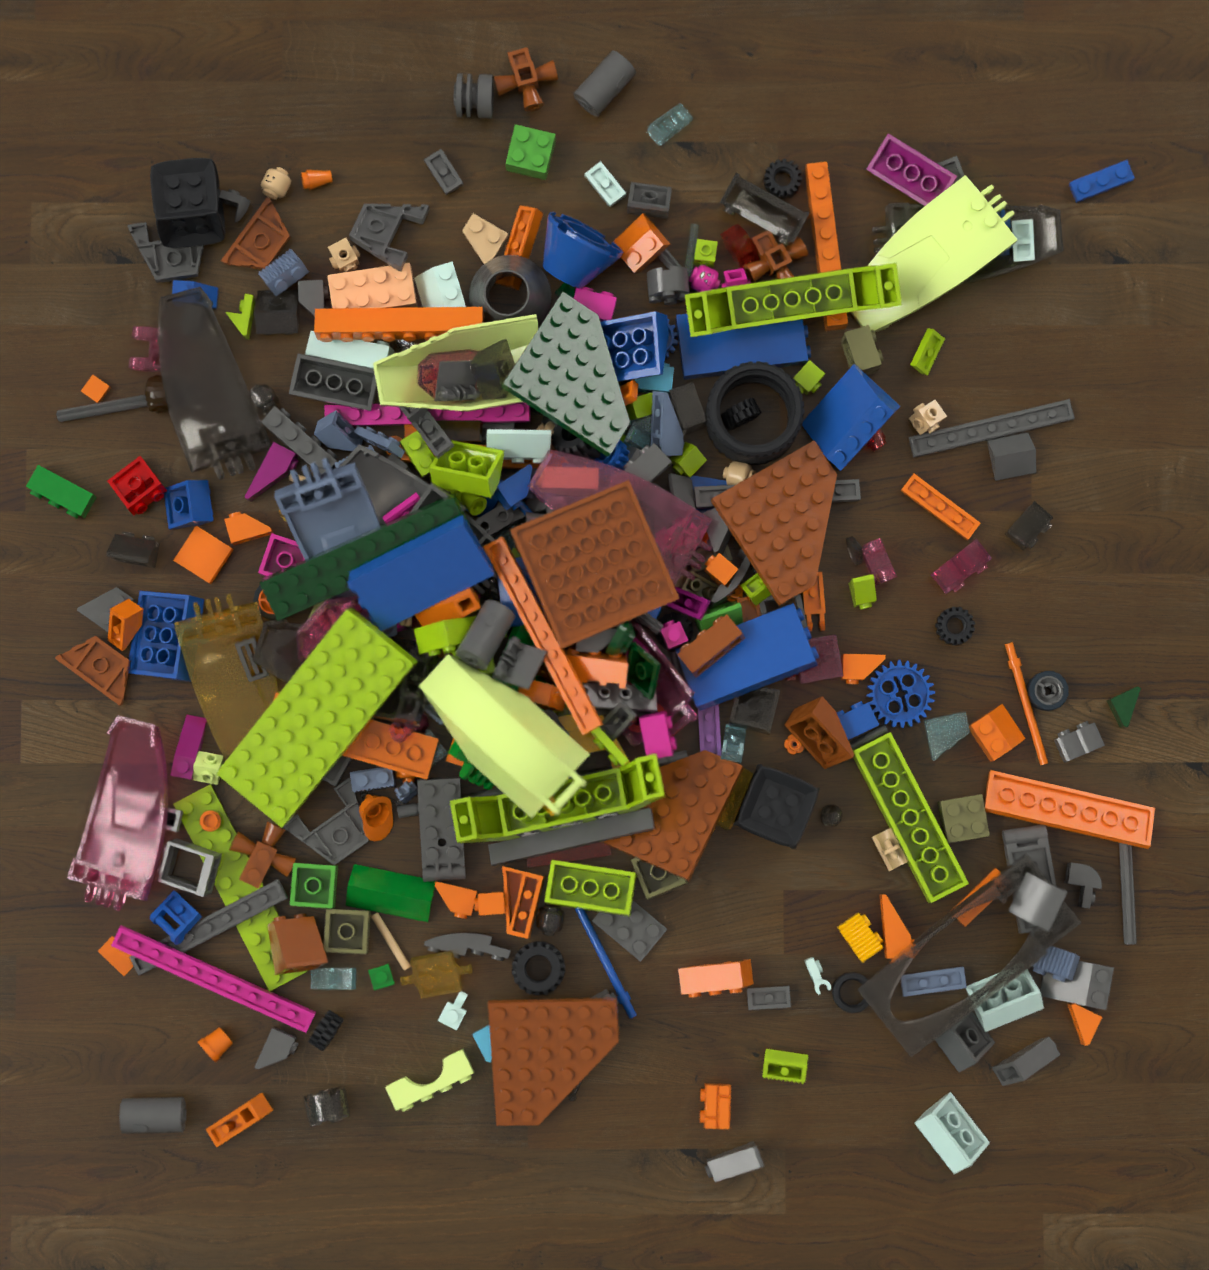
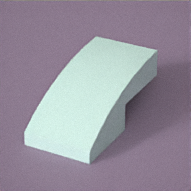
(1024, 247)

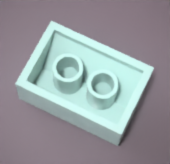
(440, 287)
(520, 444)
(1008, 1004)
(952, 1133)

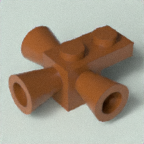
(525, 78)
(773, 257)
(262, 855)

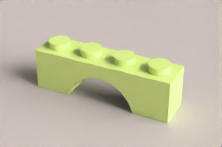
(405, 1092)

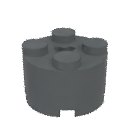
(667, 285)

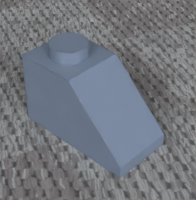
(337, 432)

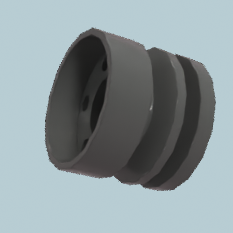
(474, 95)

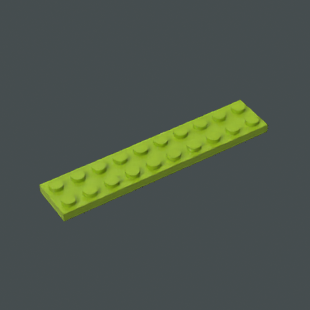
(255, 929)

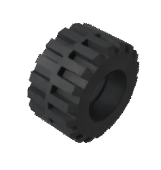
(568, 443)
(557, 968)

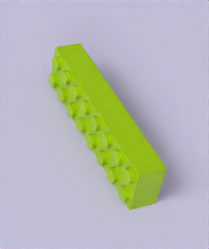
(909, 817)

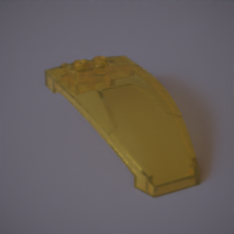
(217, 674)

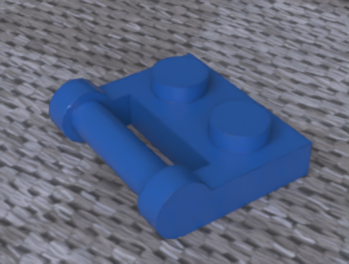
(180, 911)

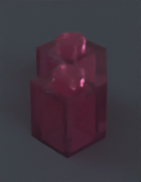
(961, 566)

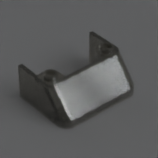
(764, 210)

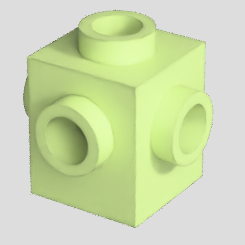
(206, 767)

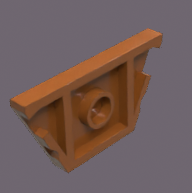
(259, 240)
(99, 666)

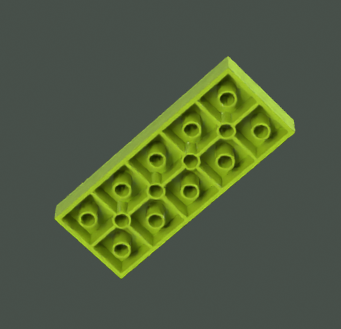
(316, 716)

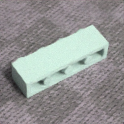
(355, 352)

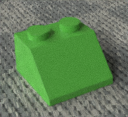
(732, 609)

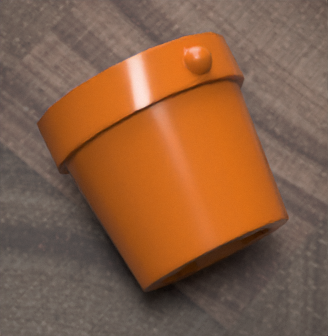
(215, 1044)

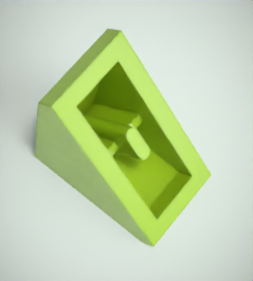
(640, 407)

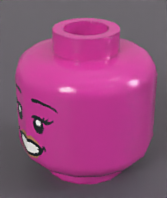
(704, 278)

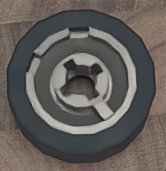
(1058, 688)

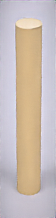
(390, 941)

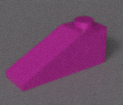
(274, 468)
(689, 604)
(188, 746)

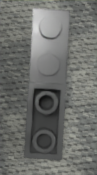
(460, 942)

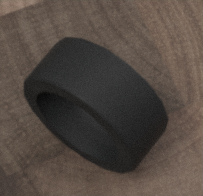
(836, 992)

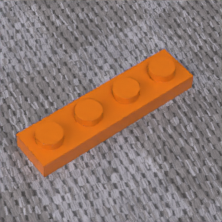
(940, 506)

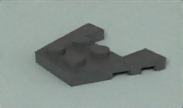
(377, 227)
(163, 261)
(339, 834)

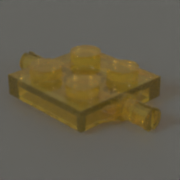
(436, 974)

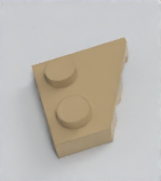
(484, 237)

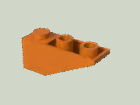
(450, 608)

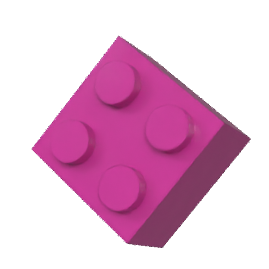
(279, 555)

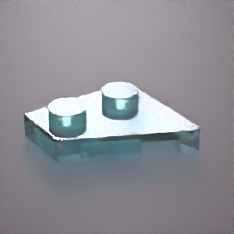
(945, 732)

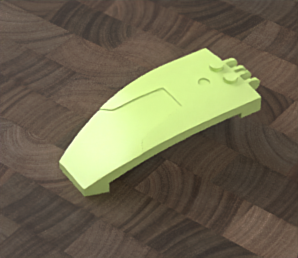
(941, 249)

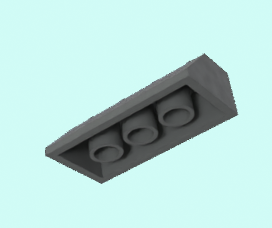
(334, 382)

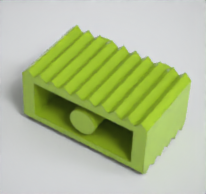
(785, 1066)

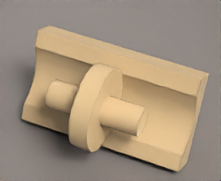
(889, 849)

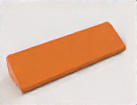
(521, 240)

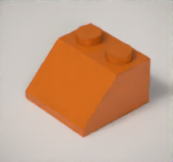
(641, 243)
(996, 733)

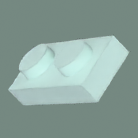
(605, 184)

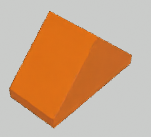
(1085, 1022)

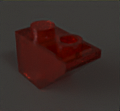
(739, 245)

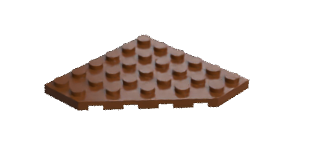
(782, 519)
(687, 815)
(545, 1052)

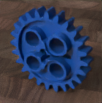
(919, 688)

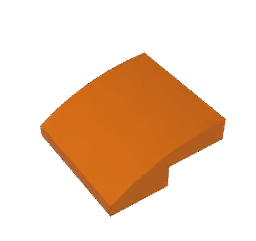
(203, 554)

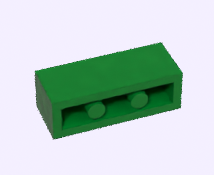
(60, 492)

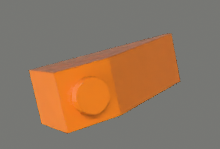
(894, 931)
(239, 1119)

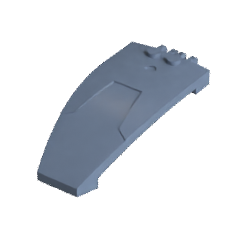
(328, 512)

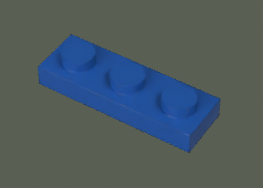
(1101, 181)

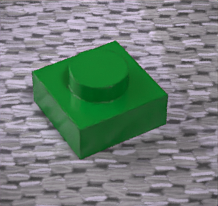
(381, 977)

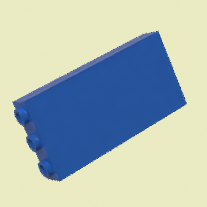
(715, 353)
(420, 573)
(772, 650)

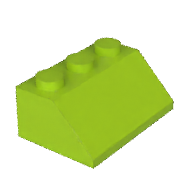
(468, 469)

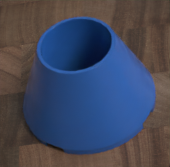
(576, 251)

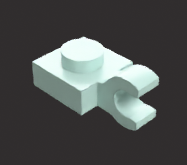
(814, 968)
(453, 1013)

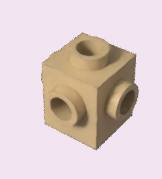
(339, 251)
(927, 417)

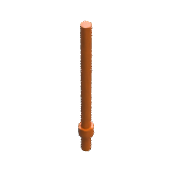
(1014, 664)

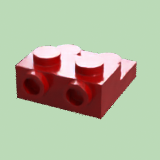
(137, 486)

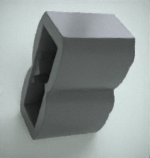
(1079, 741)

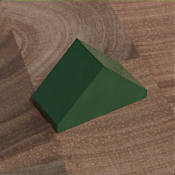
(1123, 706)

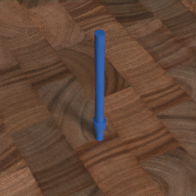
(623, 997)

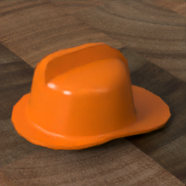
(376, 817)

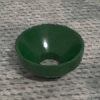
(622, 639)

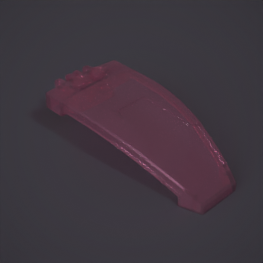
(673, 523)
(125, 817)

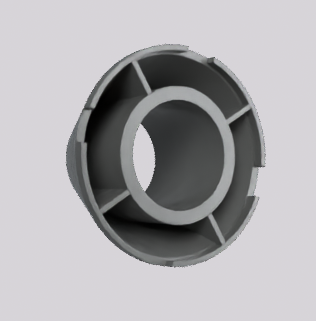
(537, 284)

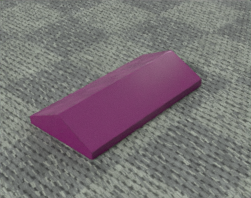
(910, 171)

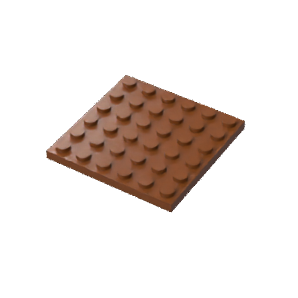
(594, 564)

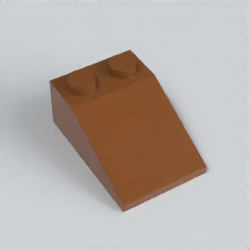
(820, 732)

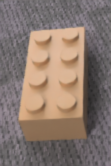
(373, 288)

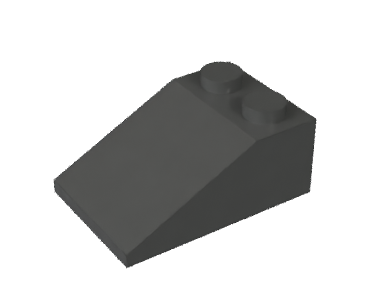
(1088, 988)

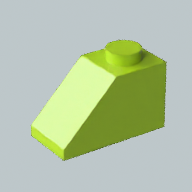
(863, 591)

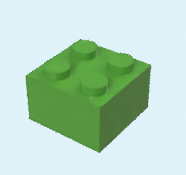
(530, 152)
(314, 885)

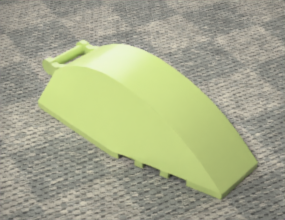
(398, 373)
(505, 735)

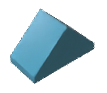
(483, 1040)

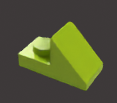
(244, 321)

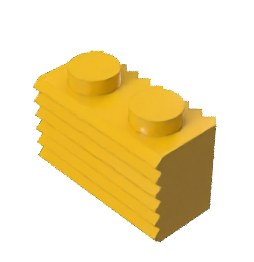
(860, 937)

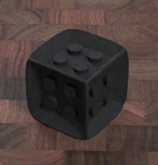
(187, 202)
(776, 806)

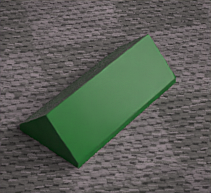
(390, 893)

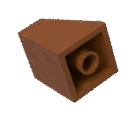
(296, 944)

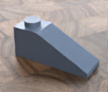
(665, 426)

